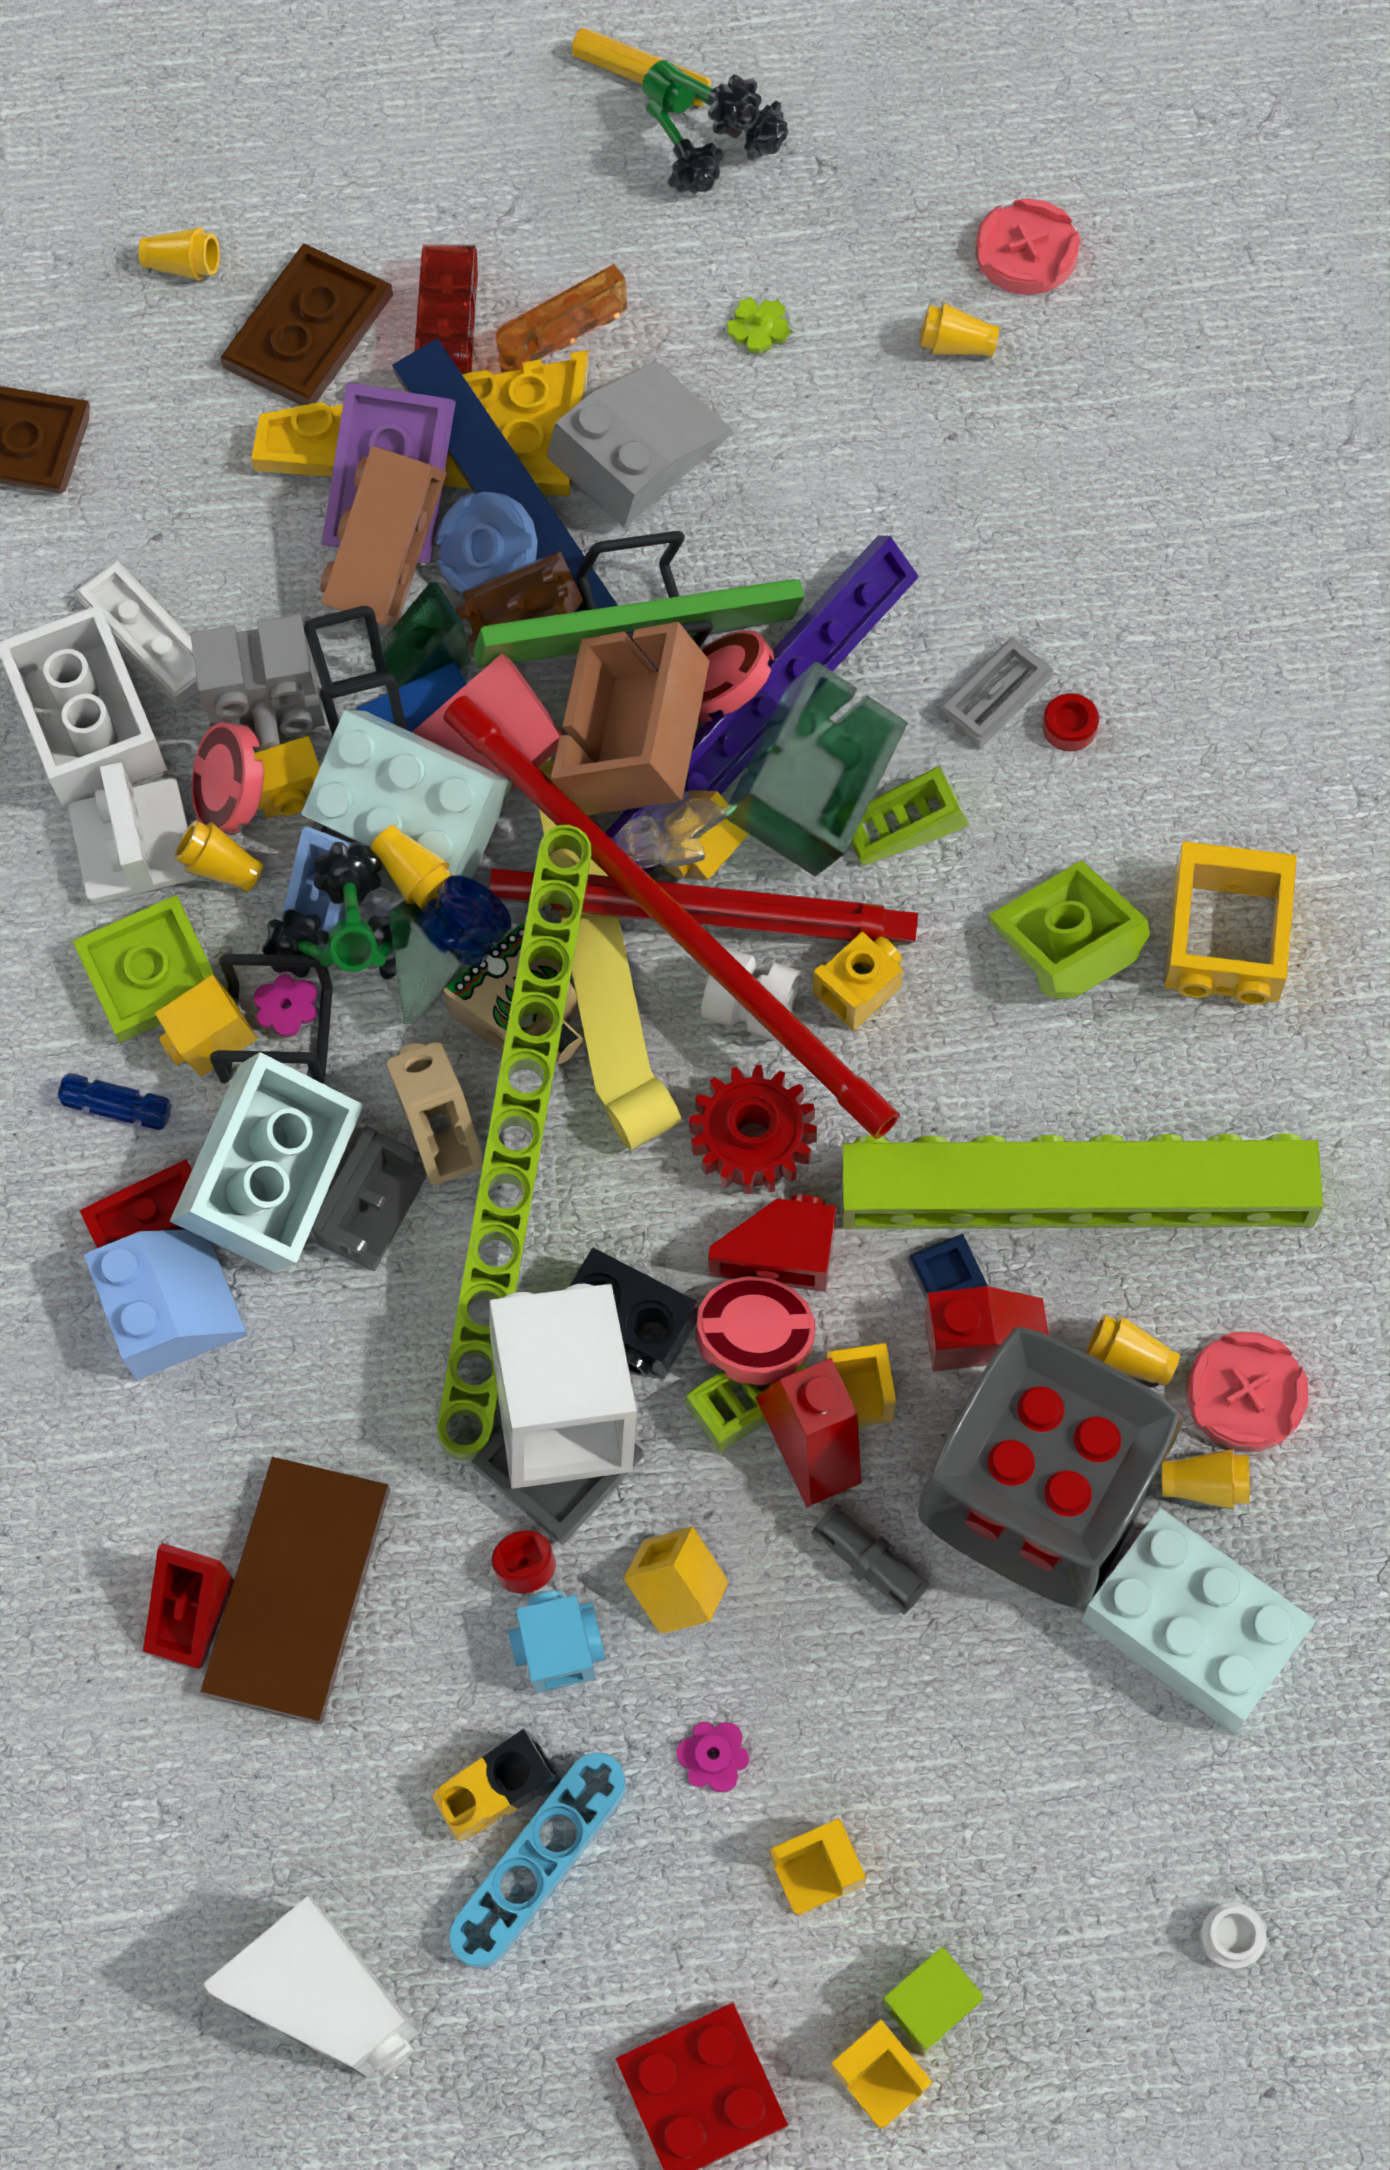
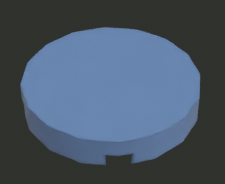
(484, 539)

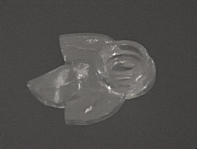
(670, 832)

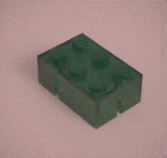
(813, 774)

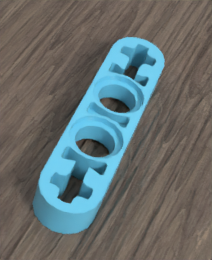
(532, 1855)

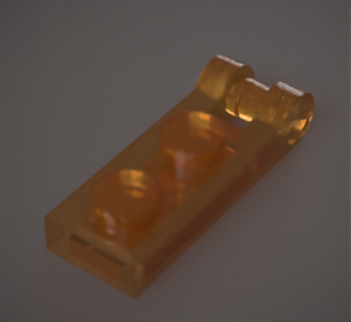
(562, 319)

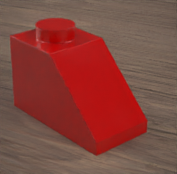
(780, 1242)
(973, 1322)
(815, 1430)

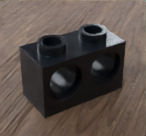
(638, 1302)

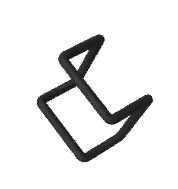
(675, 540)
(358, 683)
(223, 1059)

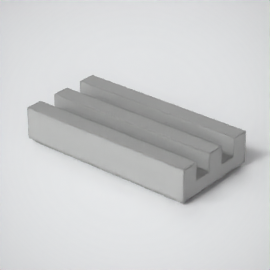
(967, 722)

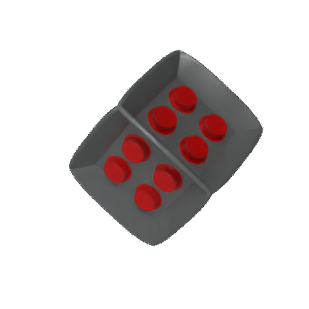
(1048, 1466)

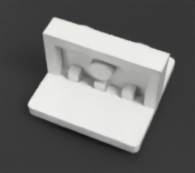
(129, 836)

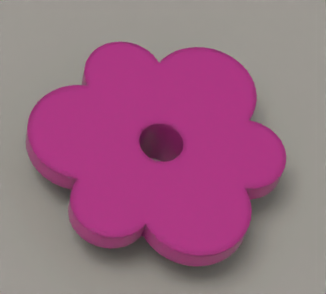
(284, 992)
(718, 1773)

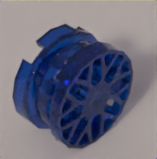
(464, 920)

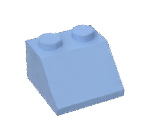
(164, 1298)

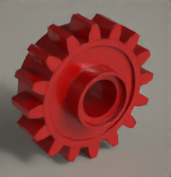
(753, 1101)

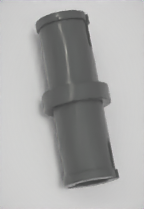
(870, 1558)

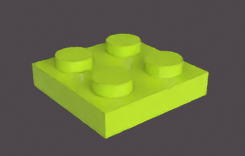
(143, 965)

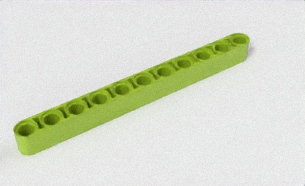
(519, 1109)

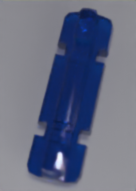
(114, 1101)

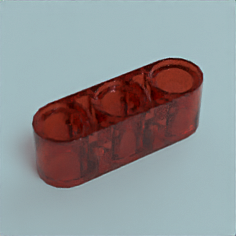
(448, 300)

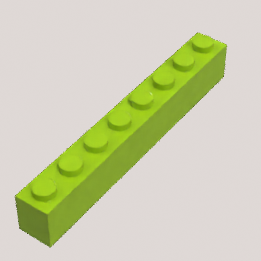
(1081, 1183)

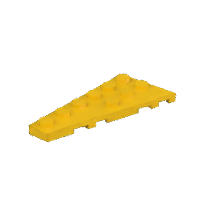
(519, 402)

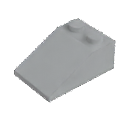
(634, 440)

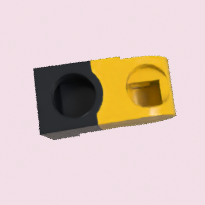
(495, 1785)

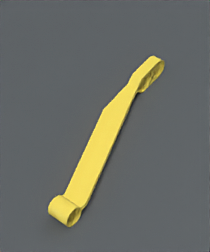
(611, 1021)

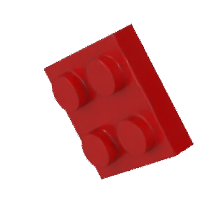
(702, 2091)

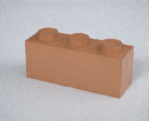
(382, 534)

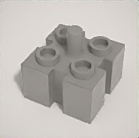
(259, 678)

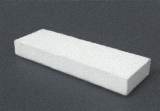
(144, 630)

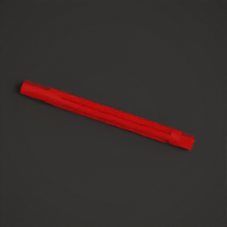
(733, 908)

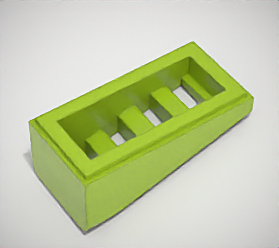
(927, 829)
(720, 1433)

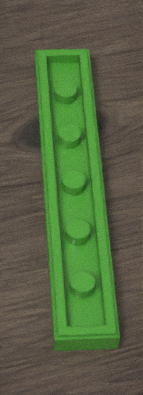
(563, 633)

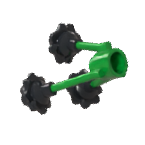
(733, 110)
(354, 945)

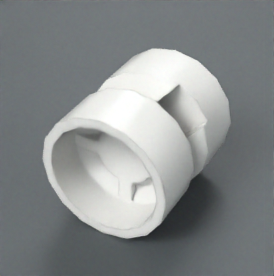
(776, 978)

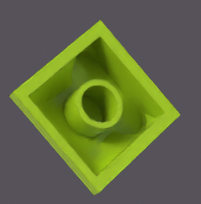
(1072, 931)

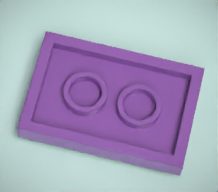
(393, 421)

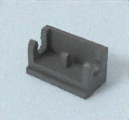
(369, 1199)

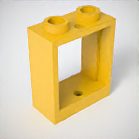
(1239, 873)

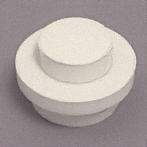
(1233, 1935)

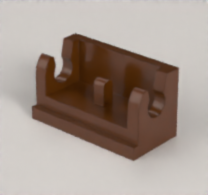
(522, 594)

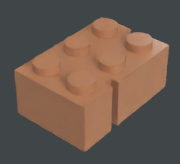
(628, 722)

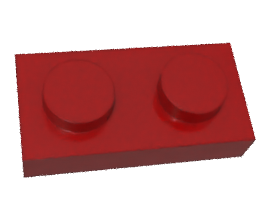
(138, 1207)

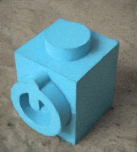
(557, 1640)

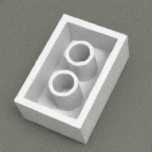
(80, 704)

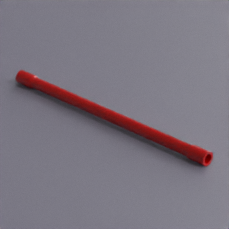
(852, 1092)

